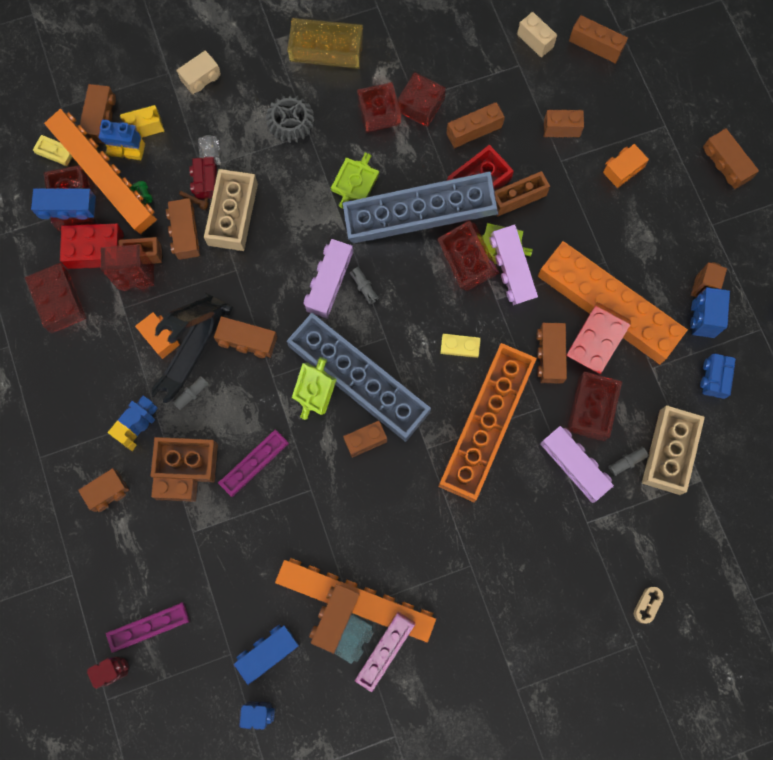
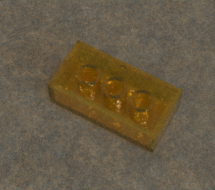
(325, 43)

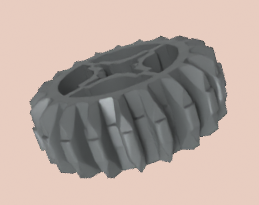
(287, 109)

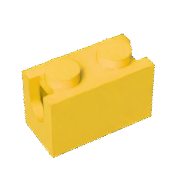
(146, 120)

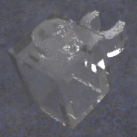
(209, 148)

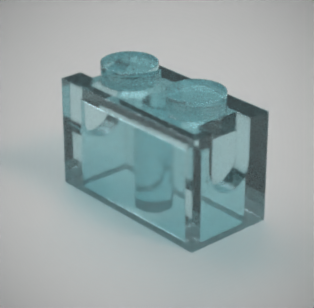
(353, 638)

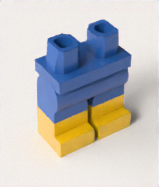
(121, 140)
(133, 422)

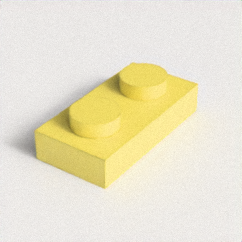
(52, 150)
(460, 345)

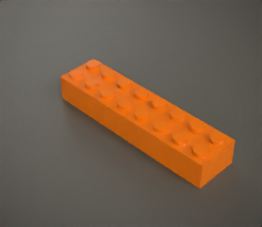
(587, 283)
(487, 423)

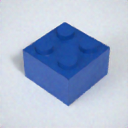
(710, 312)

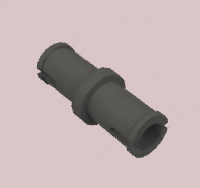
(364, 285)
(190, 393)
(628, 461)

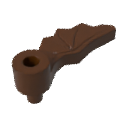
(203, 204)

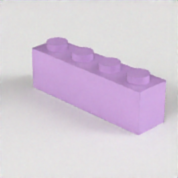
(513, 264)
(329, 278)
(577, 464)

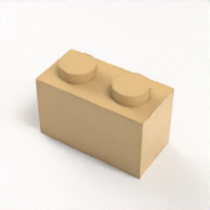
(537, 34)
(199, 72)

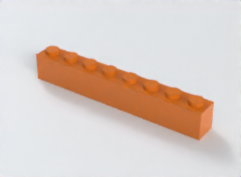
(100, 171)
(368, 605)

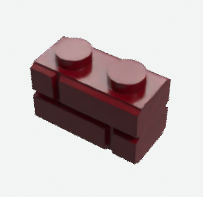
(204, 177)
(108, 671)

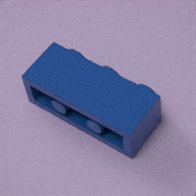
(63, 203)
(266, 653)

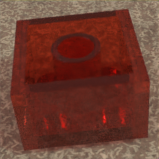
(421, 99)
(379, 107)

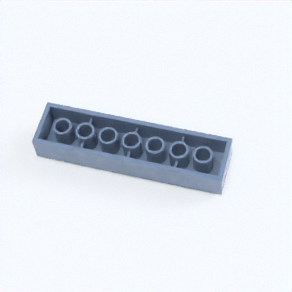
(420, 208)
(360, 377)

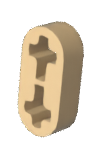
(652, 607)

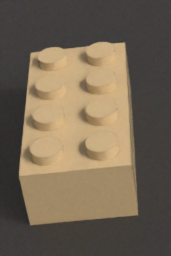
(231, 210)
(673, 450)

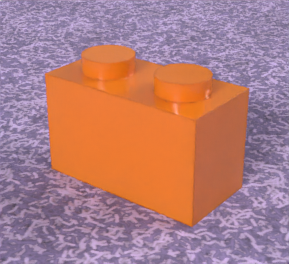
(626, 165)
(159, 344)

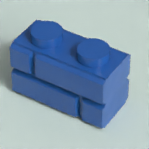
(718, 376)
(256, 715)

